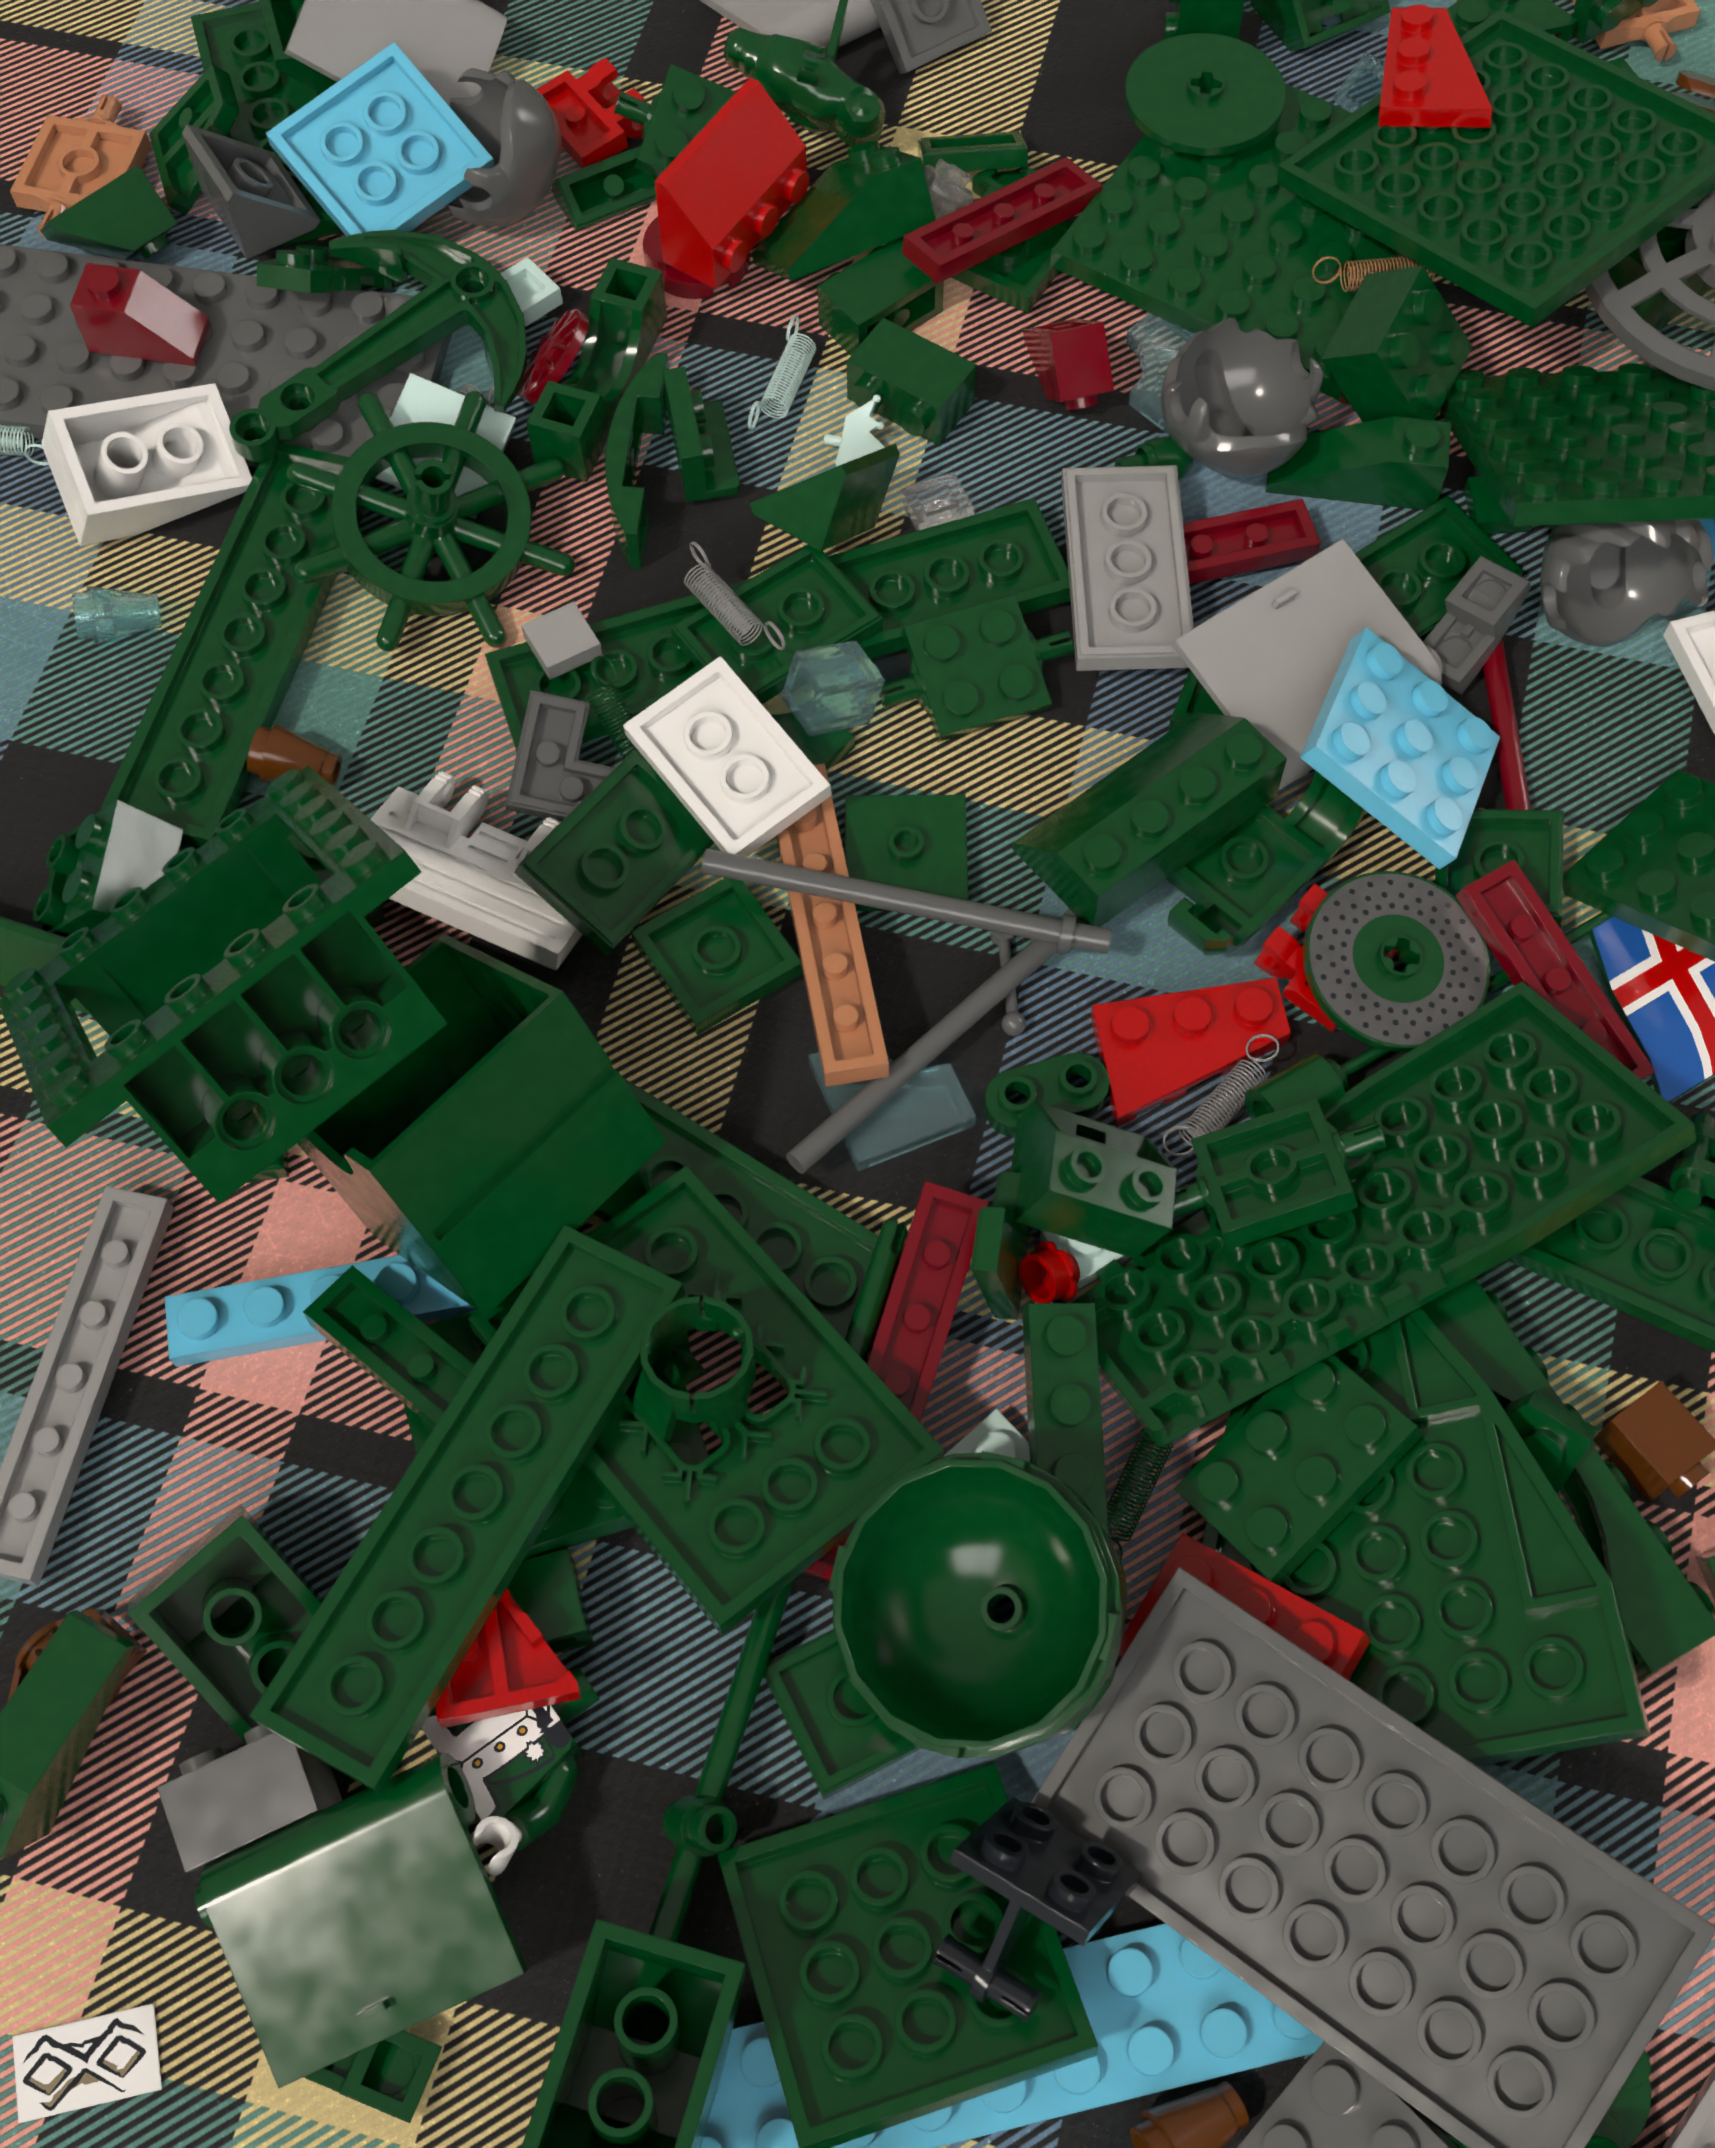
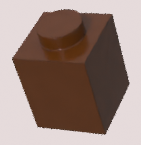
(1657, 1444)

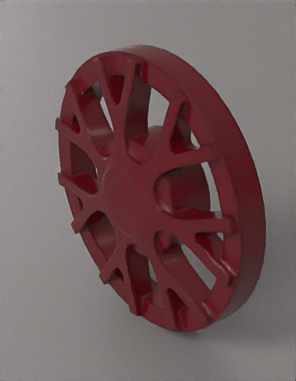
(554, 354)

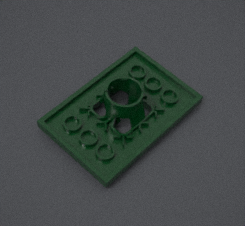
(782, 1479)

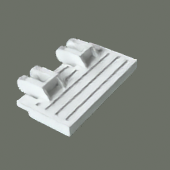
(473, 878)

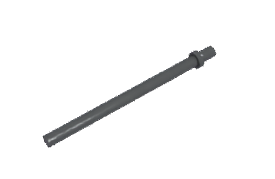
(1063, 931)
(921, 1053)

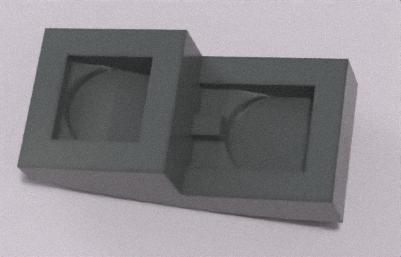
(1476, 620)

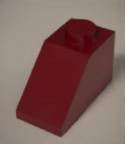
(136, 317)
(1071, 361)

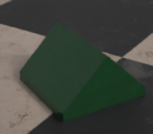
(833, 503)

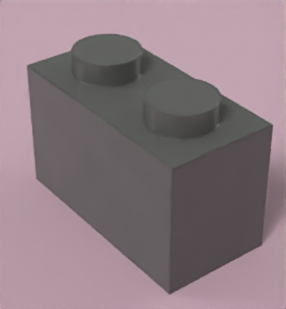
(243, 1796)

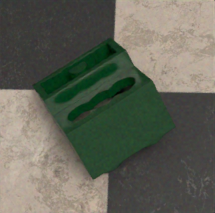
(1299, 22)
(1091, 1181)

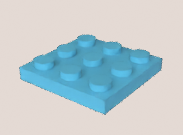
(380, 147)
(1401, 748)

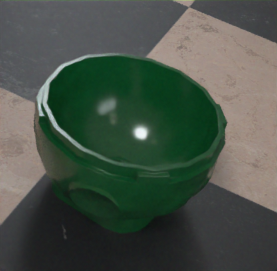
(922, 1595)

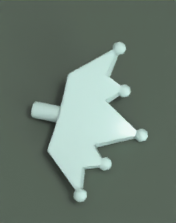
(856, 435)

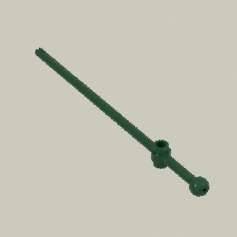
(701, 1822)

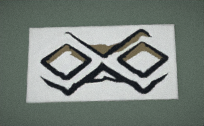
(86, 2063)

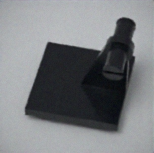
(1042, 1874)

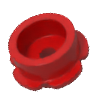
(1049, 1274)

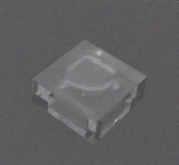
(936, 501)

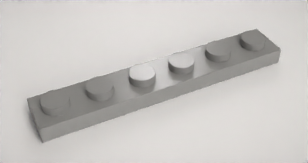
(75, 1377)

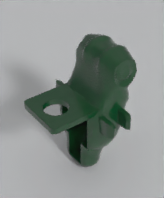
(808, 82)

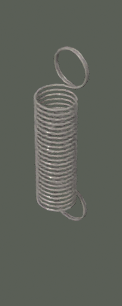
(721, 607)
(1197, 1128)

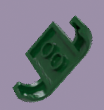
(1260, 868)

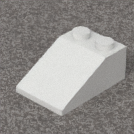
(142, 461)

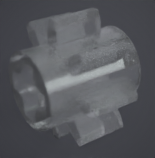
(947, 187)

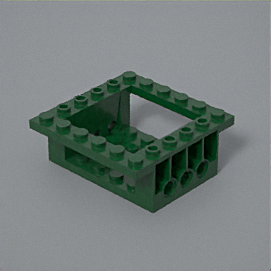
(231, 990)

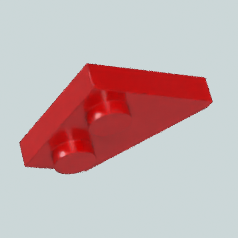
(505, 1671)

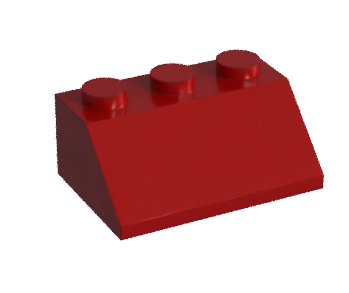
(730, 186)

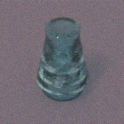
(112, 613)

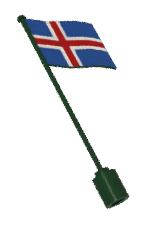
(1655, 984)

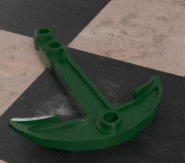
(458, 293)

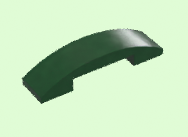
(638, 412)

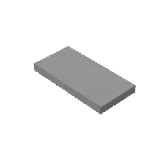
(1126, 566)

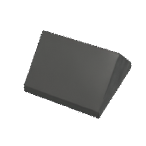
(249, 191)

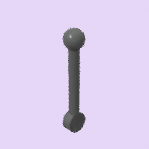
(1013, 1022)

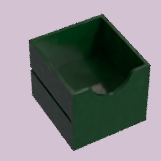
(485, 1129)

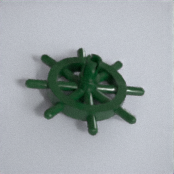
(430, 519)

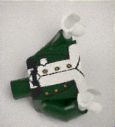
(517, 1769)

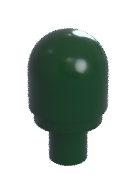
(1158, 452)

